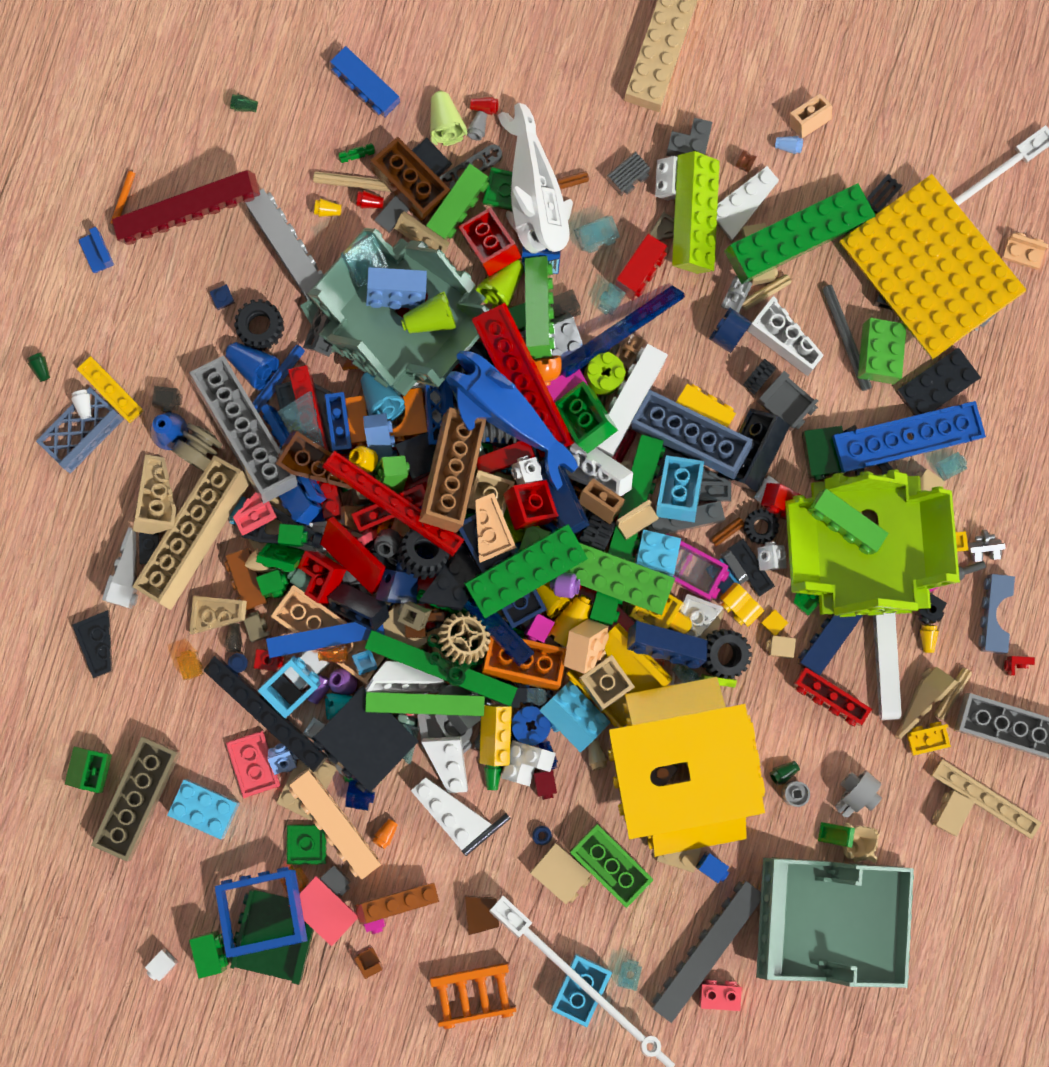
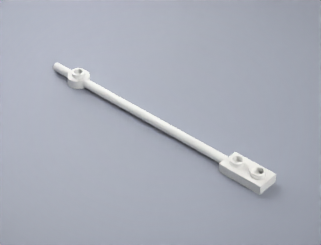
(1026, 150)
(518, 925)

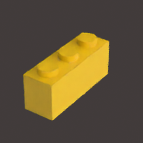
(706, 405)
(495, 735)

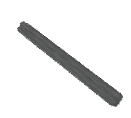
(845, 333)

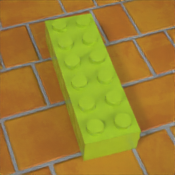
(695, 212)

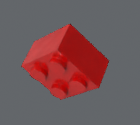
(530, 504)

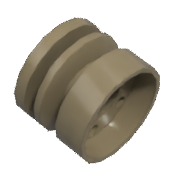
(196, 447)

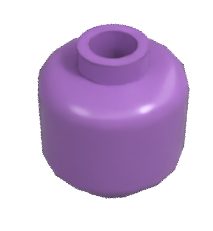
(565, 585)
(342, 682)

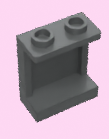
(788, 401)

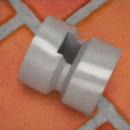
(795, 793)

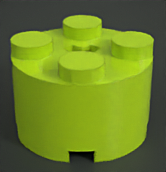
(607, 364)

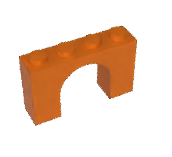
(411, 426)

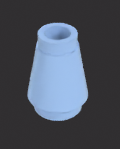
(790, 144)

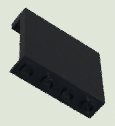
(364, 742)

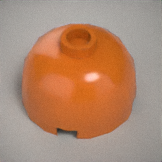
(549, 368)

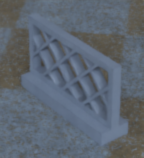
(87, 443)

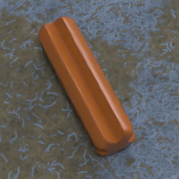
(573, 180)
(726, 532)

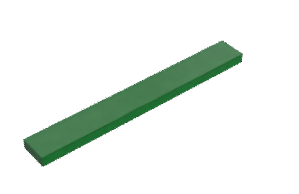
(418, 659)

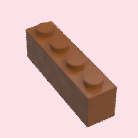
(396, 903)

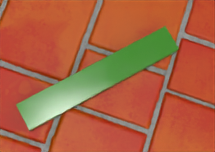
(424, 704)

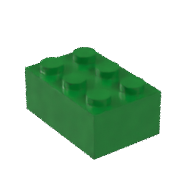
(585, 417)

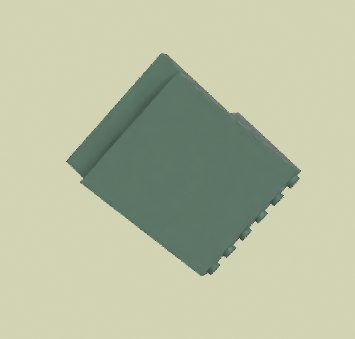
(835, 922)

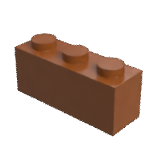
(245, 579)

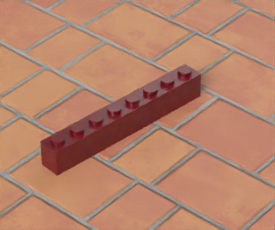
(186, 207)

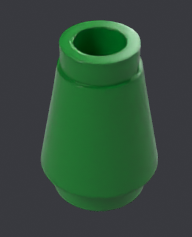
(492, 776)

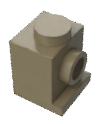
(406, 617)
(256, 627)

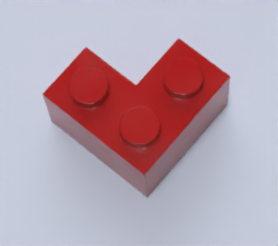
(325, 575)

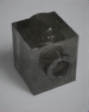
(166, 398)

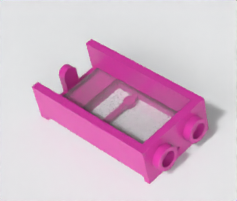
(699, 572)

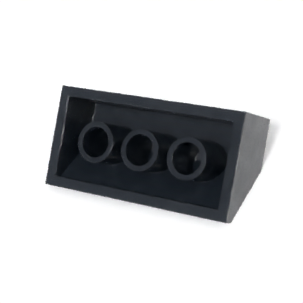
(767, 436)

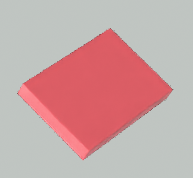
(251, 764)
(325, 911)

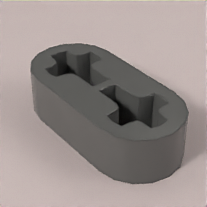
(734, 566)

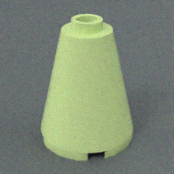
(445, 120)

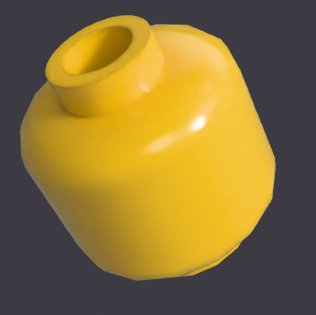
(364, 458)

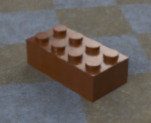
(409, 178)

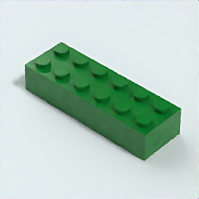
(525, 570)

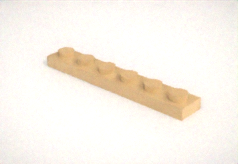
(986, 799)

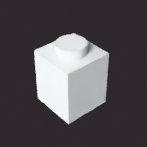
(160, 965)

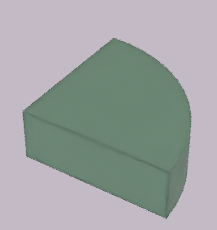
(408, 720)

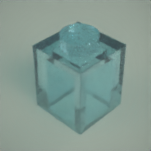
(951, 466)

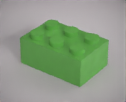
(882, 351)

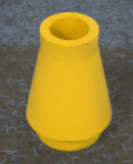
(326, 208)
(929, 637)

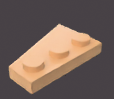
(492, 529)

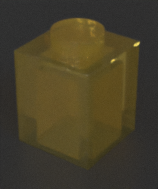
(190, 664)

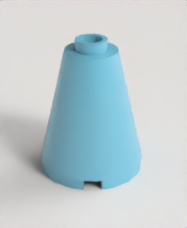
(381, 399)

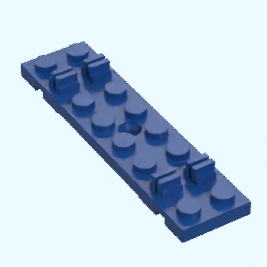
(890, 442)

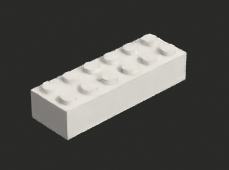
(632, 393)

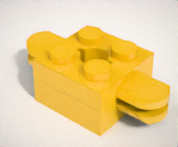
(670, 617)

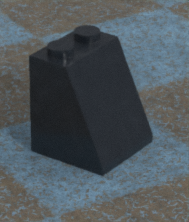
(418, 454)

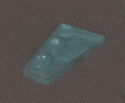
(301, 416)

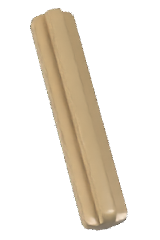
(767, 291)
(952, 695)

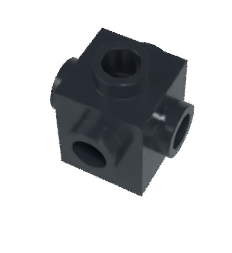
(936, 613)

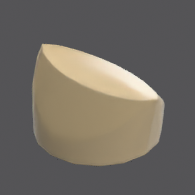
(258, 567)

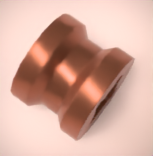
(745, 161)

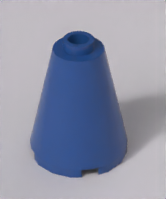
(252, 364)
(167, 430)

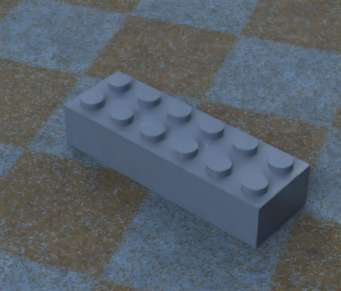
(692, 434)

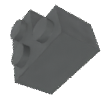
(696, 141)

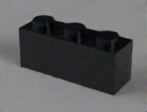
(358, 606)

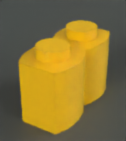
(741, 604)

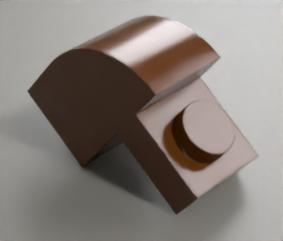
(435, 616)

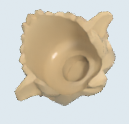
(863, 845)

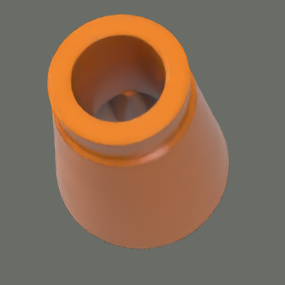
(385, 834)

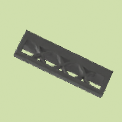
(319, 344)

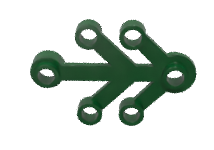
(454, 669)

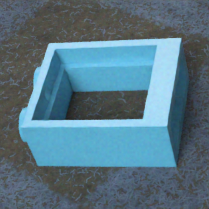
(276, 699)

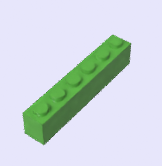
(538, 307)

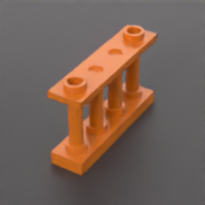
(460, 979)

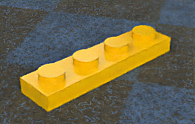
(110, 389)

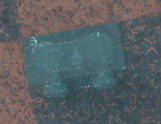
(597, 233)

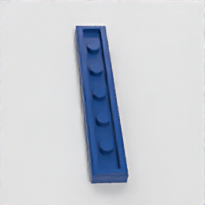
(318, 639)

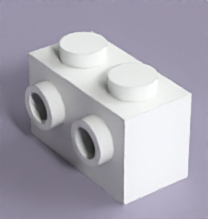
(666, 178)

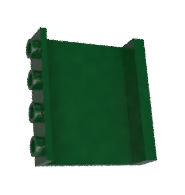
(265, 919)

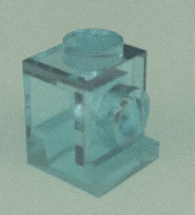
(611, 299)
(623, 980)

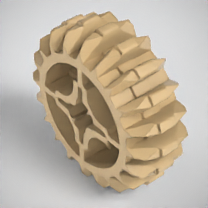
(463, 623)

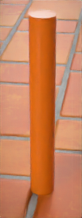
(123, 195)

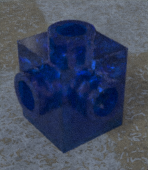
(357, 799)

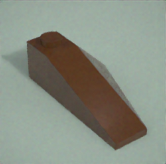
(306, 459)

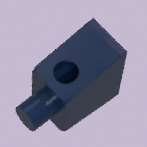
(397, 586)

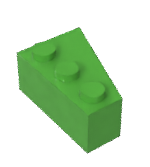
(392, 472)

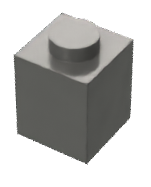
(336, 880)

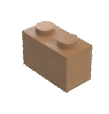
(601, 501)

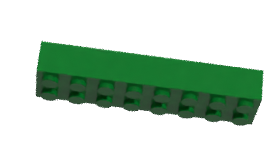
(799, 233)

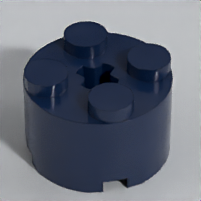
(730, 330)

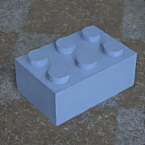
(395, 288)

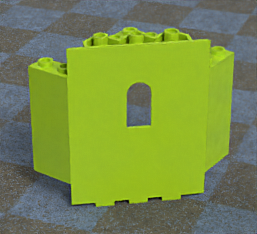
(896, 578)

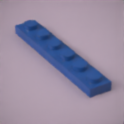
(281, 433)

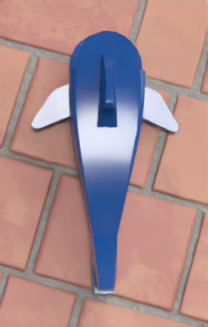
(493, 397)

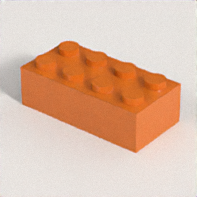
(540, 670)

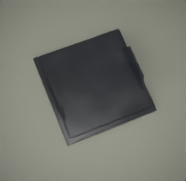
(432, 156)

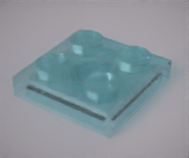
(362, 255)

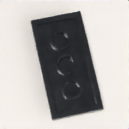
(939, 383)

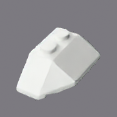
(401, 678)

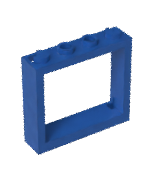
(295, 906)

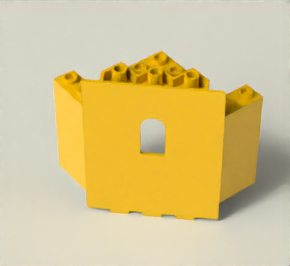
(719, 745)

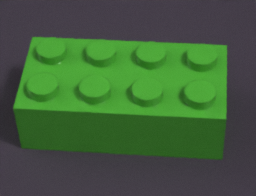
(611, 865)

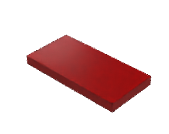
(352, 555)

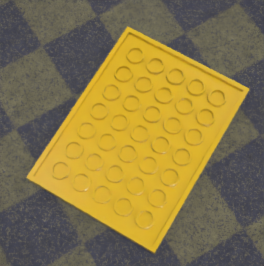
(932, 266)

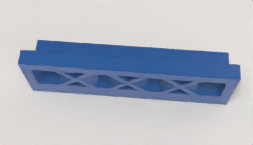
(445, 402)

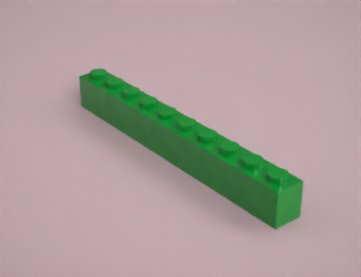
(644, 470)

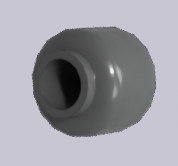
(387, 542)

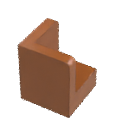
(368, 963)

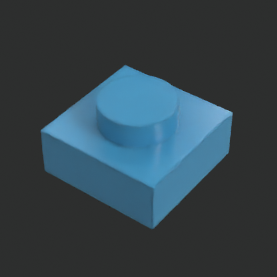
(364, 662)

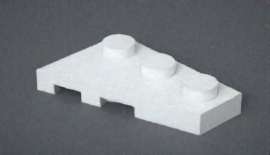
(700, 612)
(448, 761)

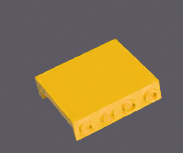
(639, 668)

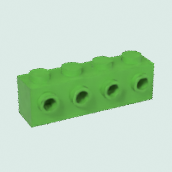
(458, 201)
(848, 522)

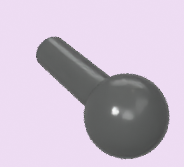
(971, 568)

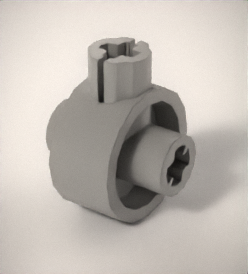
(859, 792)

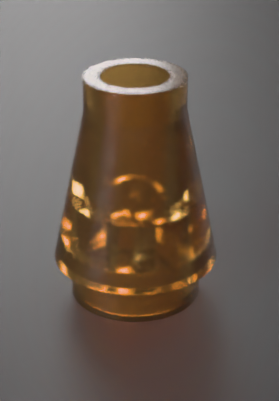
(334, 654)

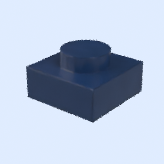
(222, 297)

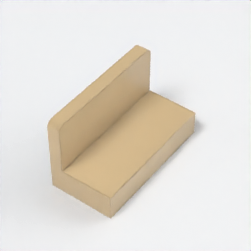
(636, 520)

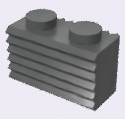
(628, 174)

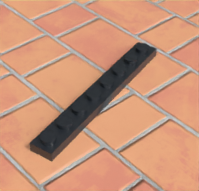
(265, 713)

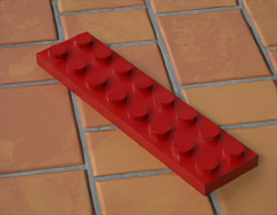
(517, 365)

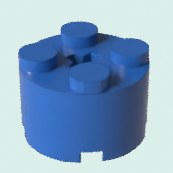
(520, 730)

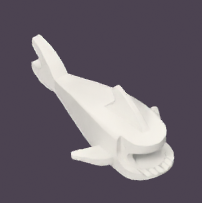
(536, 198)

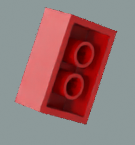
(489, 241)
(641, 267)

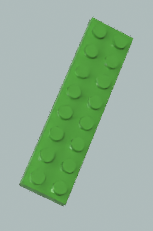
(616, 576)

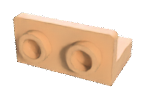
(1024, 250)

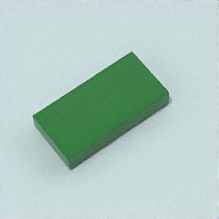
(836, 834)

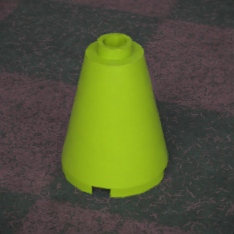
(501, 285)
(430, 316)

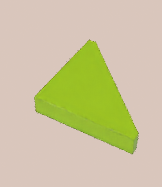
(722, 682)

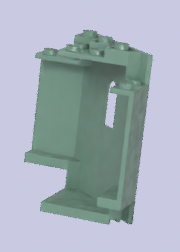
(376, 335)

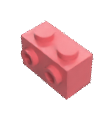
(720, 996)

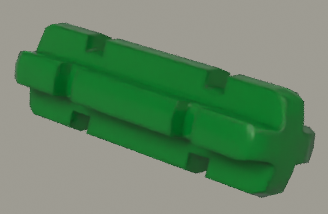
(356, 153)

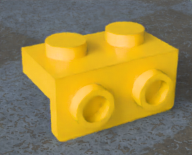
(928, 739)

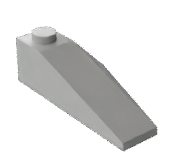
(119, 586)

